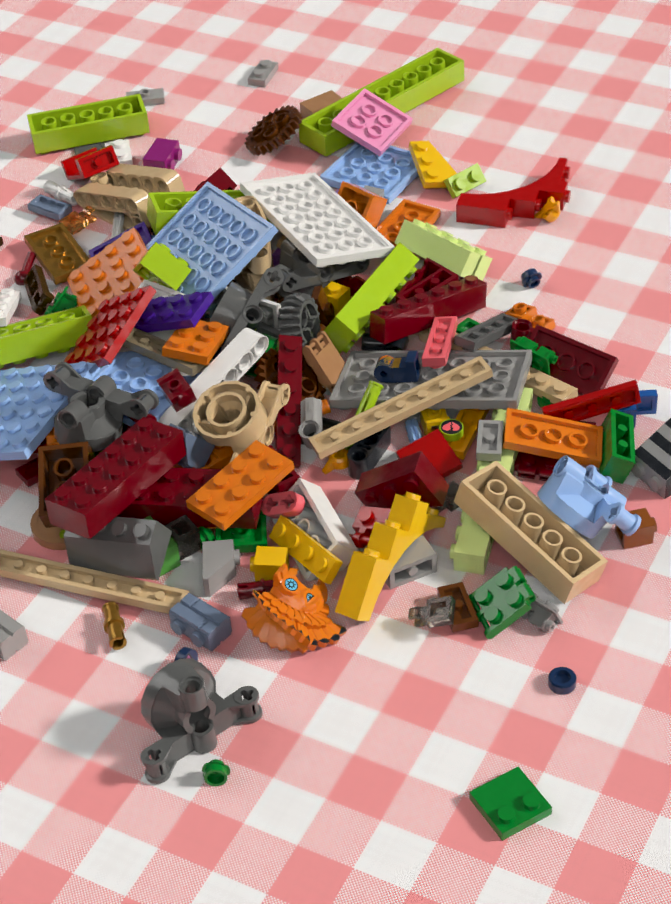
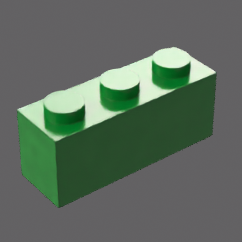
(618, 446)

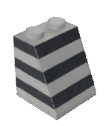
(654, 461)

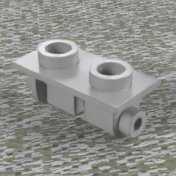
(543, 615)

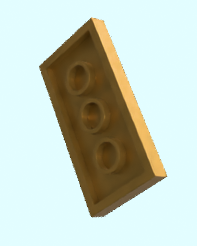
(56, 251)

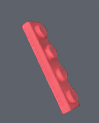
(439, 342)

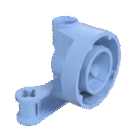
(586, 499)

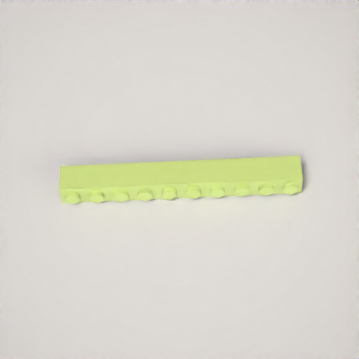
(473, 542)

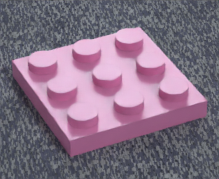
(371, 122)

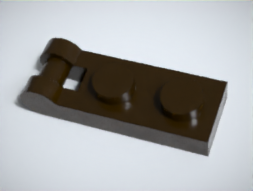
(37, 290)

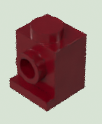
(176, 390)

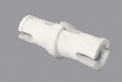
(60, 192)

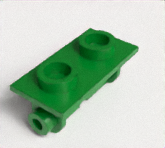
(62, 302)
(541, 358)

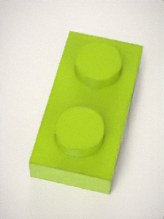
(465, 180)

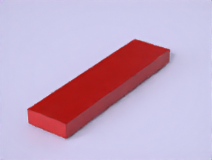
(595, 402)

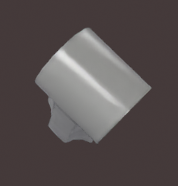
(310, 419)

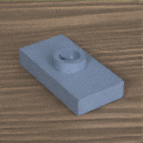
(49, 207)

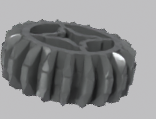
(299, 317)

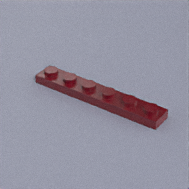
(289, 416)

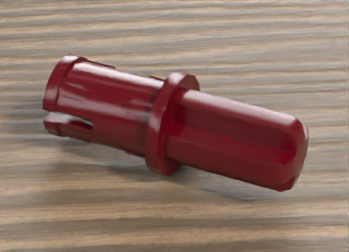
(246, 589)

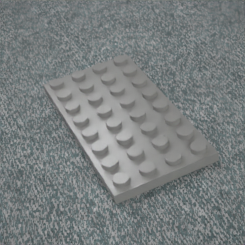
(498, 392)

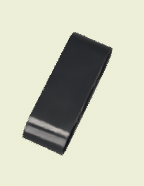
(367, 452)

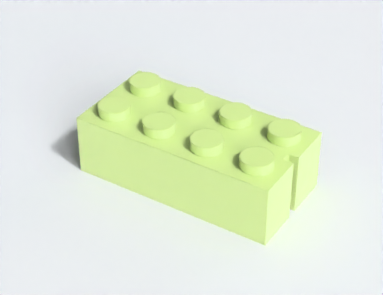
(443, 248)

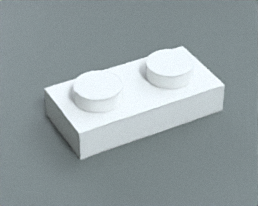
(122, 151)

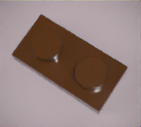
(465, 615)

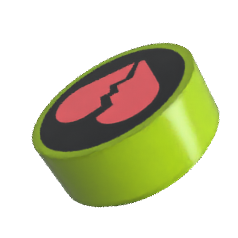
(452, 429)

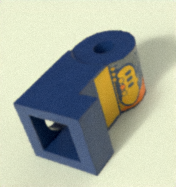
(398, 369)

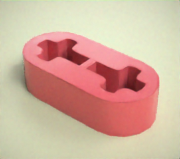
(295, 500)

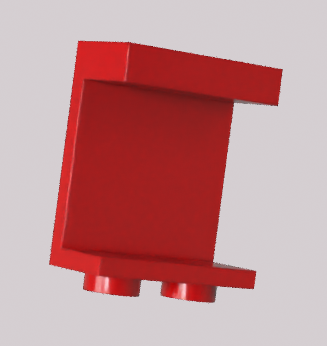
(89, 163)

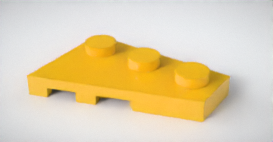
(430, 164)

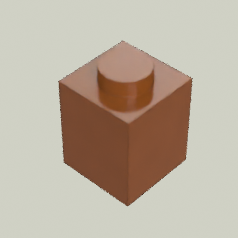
(643, 535)

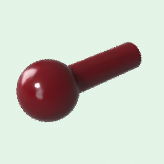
(20, 275)

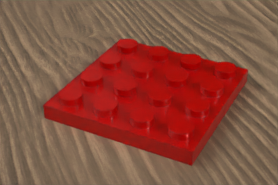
(110, 327)

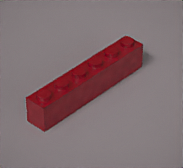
(418, 312)

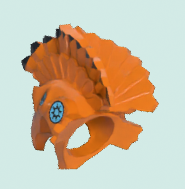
(292, 615)

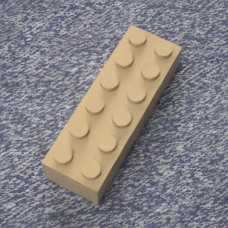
(530, 531)

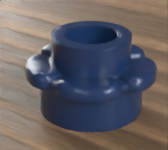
(531, 278)

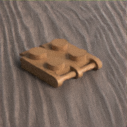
(324, 360)

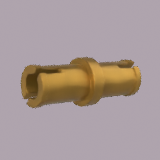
(114, 625)

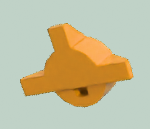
(550, 211)
(336, 461)

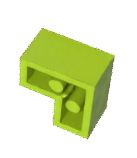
(162, 267)

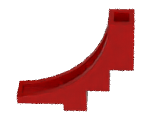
(523, 202)

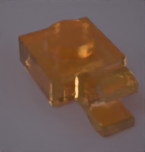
(77, 221)

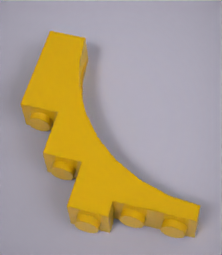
(387, 543)

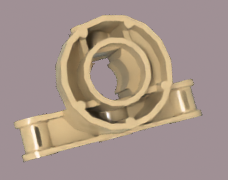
(248, 414)

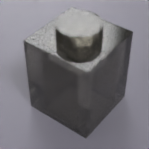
(185, 535)

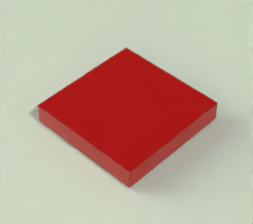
(437, 452)

